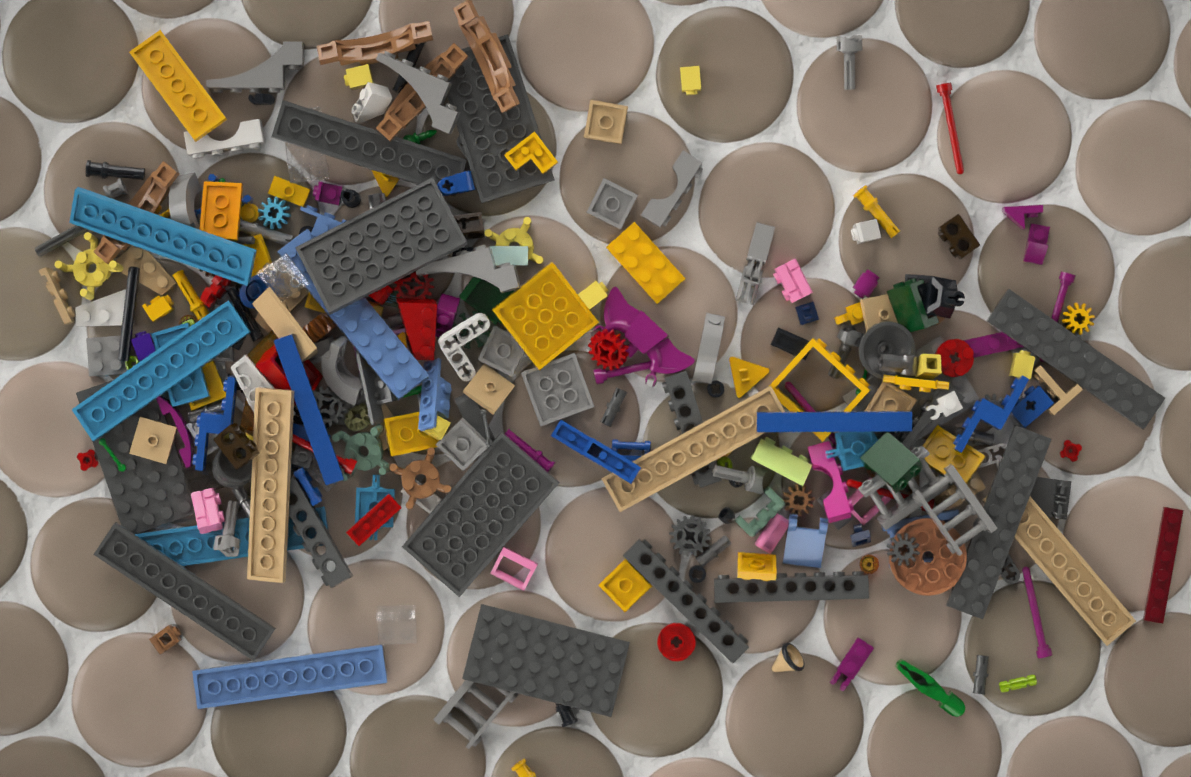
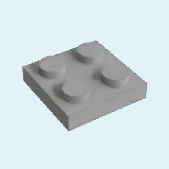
(612, 203)
(501, 351)
(103, 356)
(462, 444)

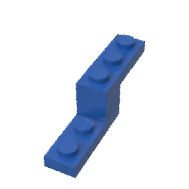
(990, 413)
(214, 423)
(596, 451)

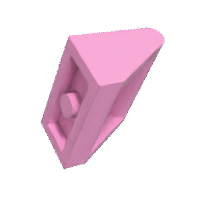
(855, 497)
(772, 533)
(512, 555)

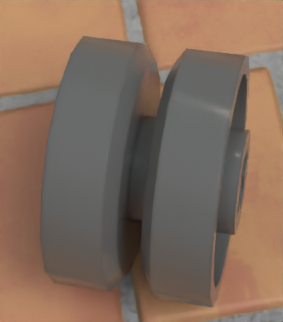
(226, 473)

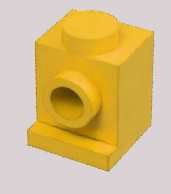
(159, 307)

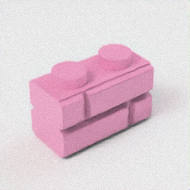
(792, 280)
(207, 510)

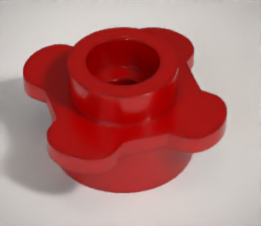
(1075, 450)
(90, 454)

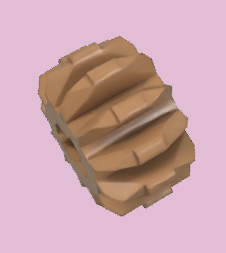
(806, 499)

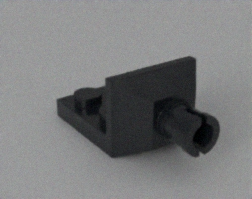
(938, 295)

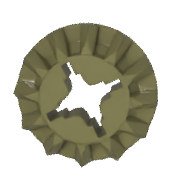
(355, 423)

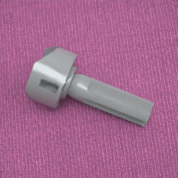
(849, 48)
(752, 478)
(227, 541)

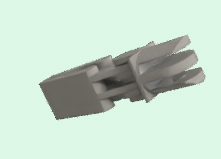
(757, 253)

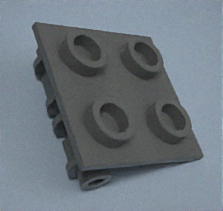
(1052, 496)

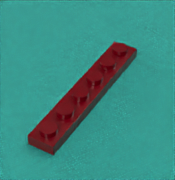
(1163, 565)

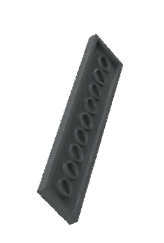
(363, 146)
(1075, 359)
(1005, 508)
(184, 591)

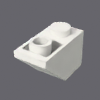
(372, 102)
(865, 231)

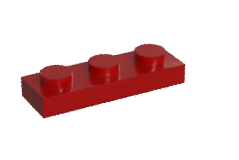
(373, 519)

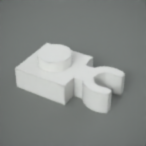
(947, 404)

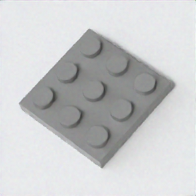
(557, 389)

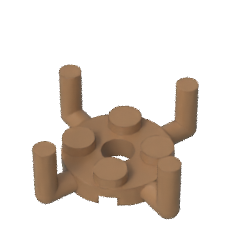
(420, 467)

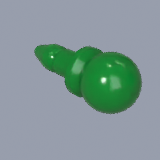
(420, 137)

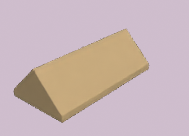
(283, 322)

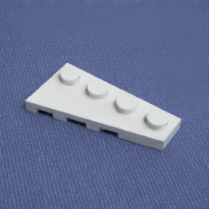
(249, 379)

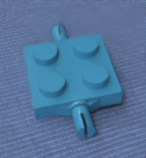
(851, 447)
(368, 497)

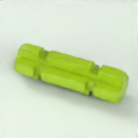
(1018, 683)

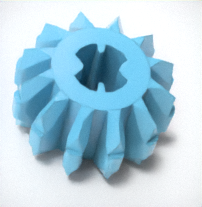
(268, 210)

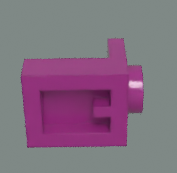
(327, 193)

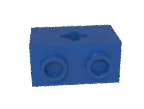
(1040, 401)

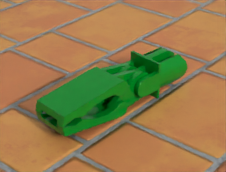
(949, 702)

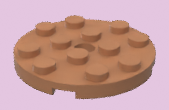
(932, 576)

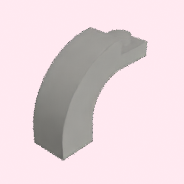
(182, 199)
(709, 348)
(338, 376)

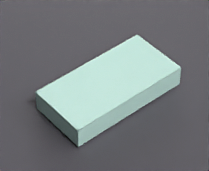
(514, 254)

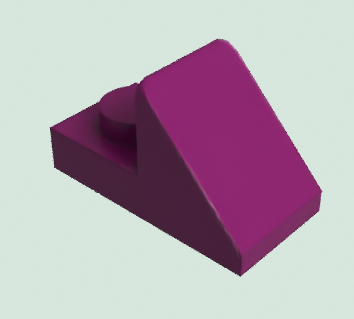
(1017, 213)
(1036, 244)

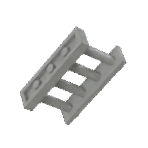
(904, 505)
(973, 508)
(457, 701)

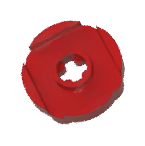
(215, 291)
(965, 356)
(683, 633)

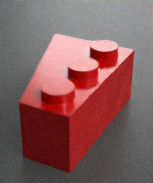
(419, 325)

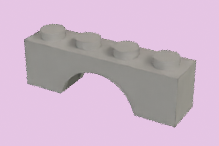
(658, 210)

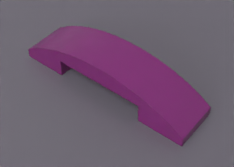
(187, 452)

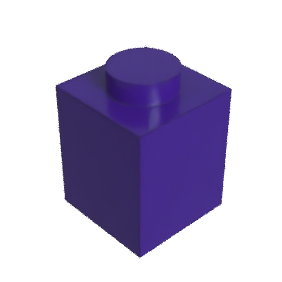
(143, 345)

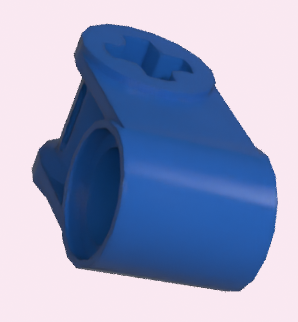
(458, 183)

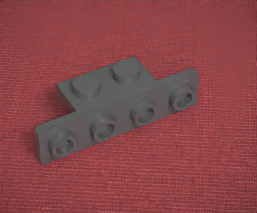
(374, 391)

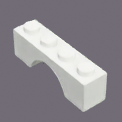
(249, 134)

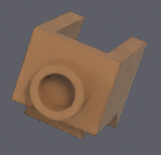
(173, 632)

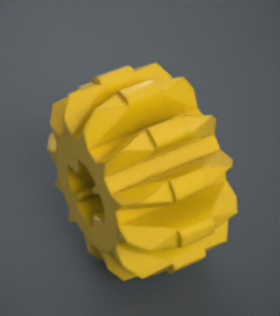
(1081, 313)

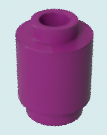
(865, 284)

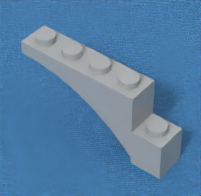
(267, 75)
(430, 88)
(477, 264)

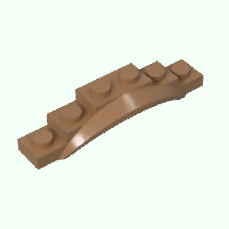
(367, 48)
(489, 55)
(408, 102)
(147, 198)

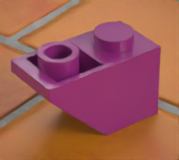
(446, 313)

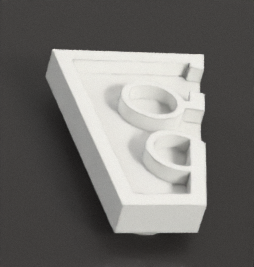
(102, 312)

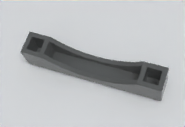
(923, 419)

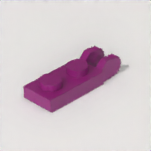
(852, 662)

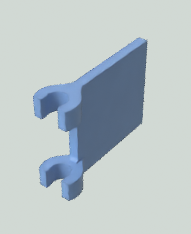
(805, 545)

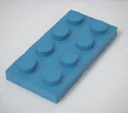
(192, 387)

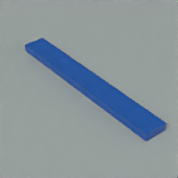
(308, 409)
(834, 421)

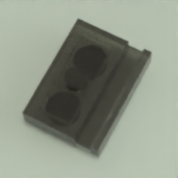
(200, 480)

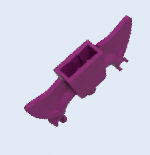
(643, 336)

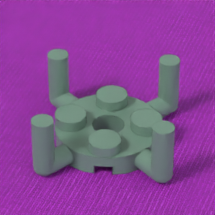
(366, 439)
(763, 515)

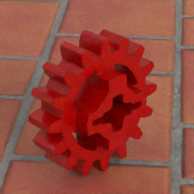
(413, 293)
(608, 349)

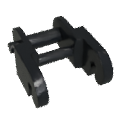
(261, 99)

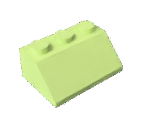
(781, 460)

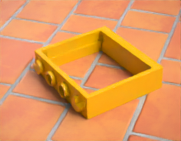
(835, 359)

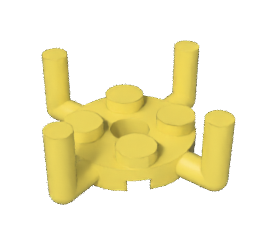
(516, 235)
(81, 266)

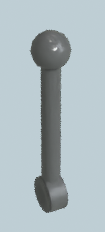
(488, 442)

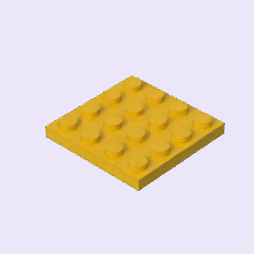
(545, 316)

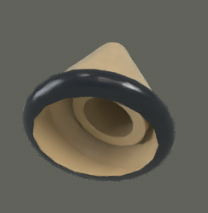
(788, 659)

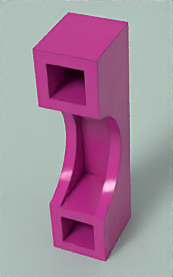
(836, 504)

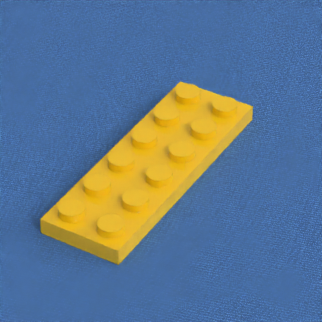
(178, 85)

